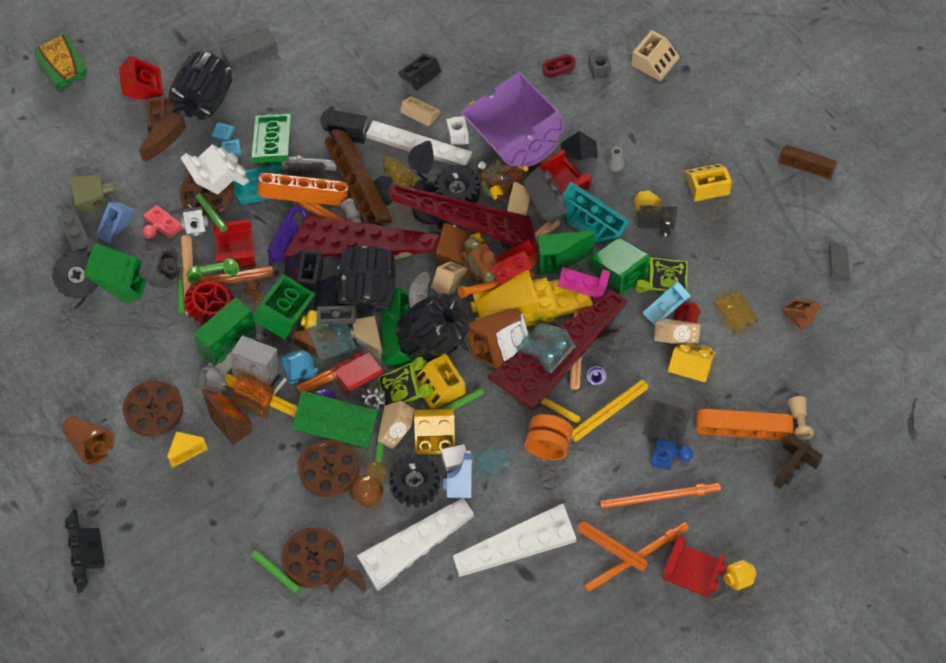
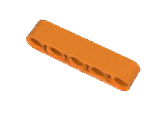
(302, 189)
(744, 424)

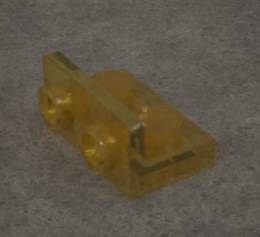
(399, 172)

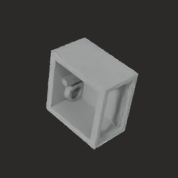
(255, 360)

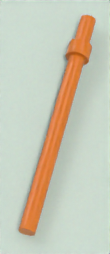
(698, 490)
(668, 537)

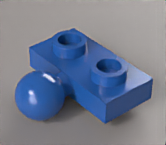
(666, 452)

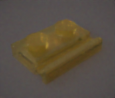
(735, 311)

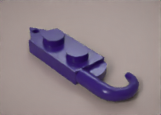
(284, 235)

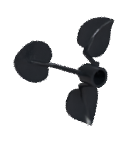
(419, 159)

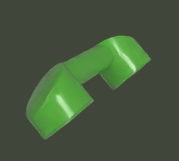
(228, 265)

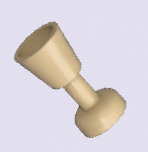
(798, 410)

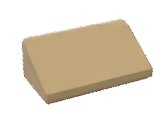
(419, 110)
(518, 199)

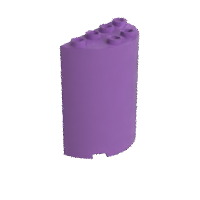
(516, 122)

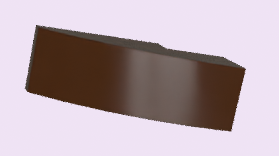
(162, 136)

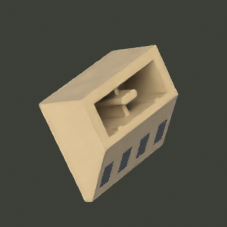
(654, 56)

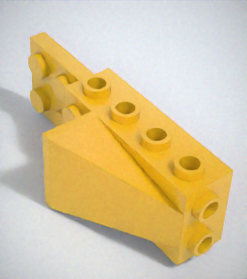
(536, 299)

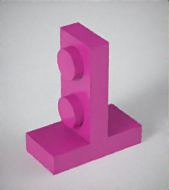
(584, 283)

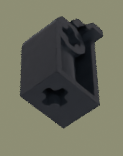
(354, 124)

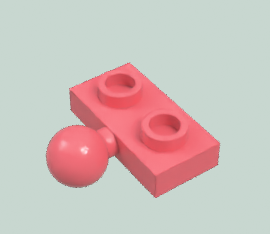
(160, 221)

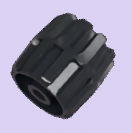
(200, 85)
(366, 278)
(432, 327)

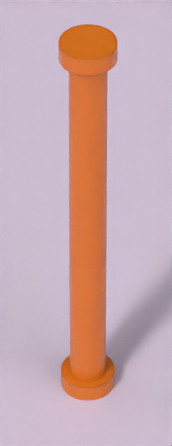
(465, 291)

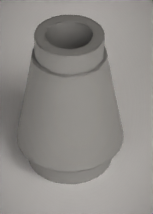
(615, 160)

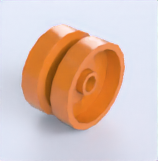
(548, 437)

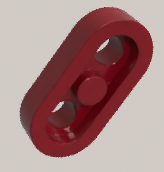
(558, 66)

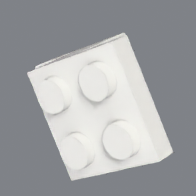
(215, 169)

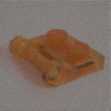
(254, 390)

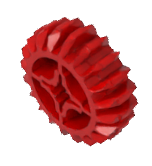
(200, 295)

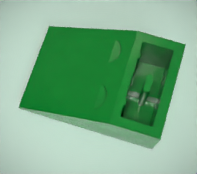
(563, 250)
(115, 273)

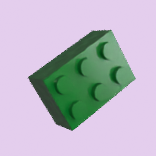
(283, 306)
(223, 331)

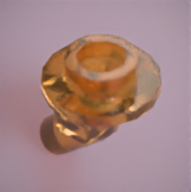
(252, 287)

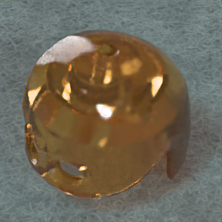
(364, 496)

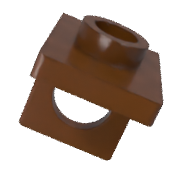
(354, 576)

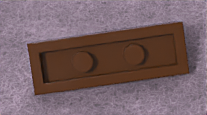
(807, 161)

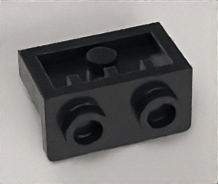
(421, 71)

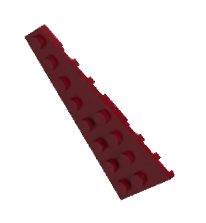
(489, 221)
(337, 235)
(525, 375)

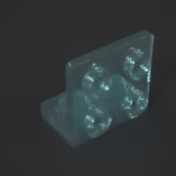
(332, 340)
(548, 344)

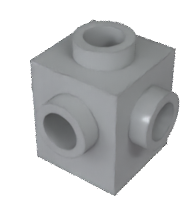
(194, 214)

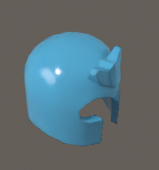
(298, 366)

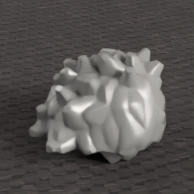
(211, 379)

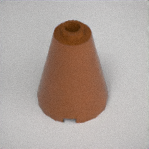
(88, 439)

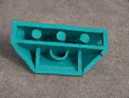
(591, 214)

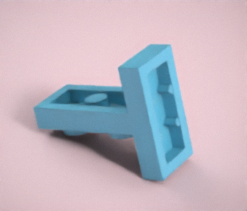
(666, 303)

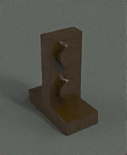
(802, 454)

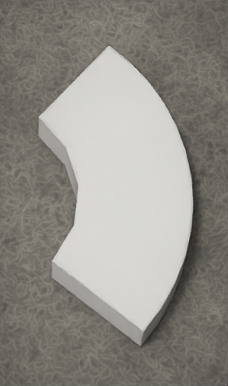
(419, 288)

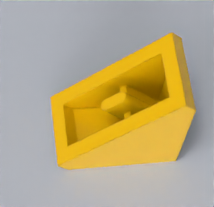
(185, 447)

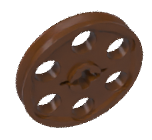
(187, 188)
(146, 404)
(322, 474)
(316, 548)

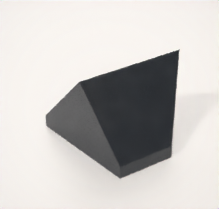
(579, 147)

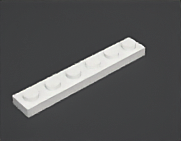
(408, 140)

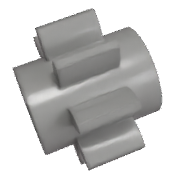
(369, 394)

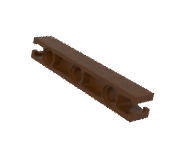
(357, 178)

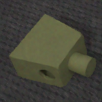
(90, 192)

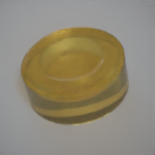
(377, 471)

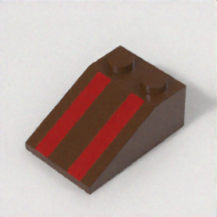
(227, 416)

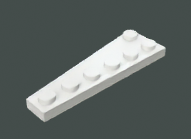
(528, 538)
(399, 552)

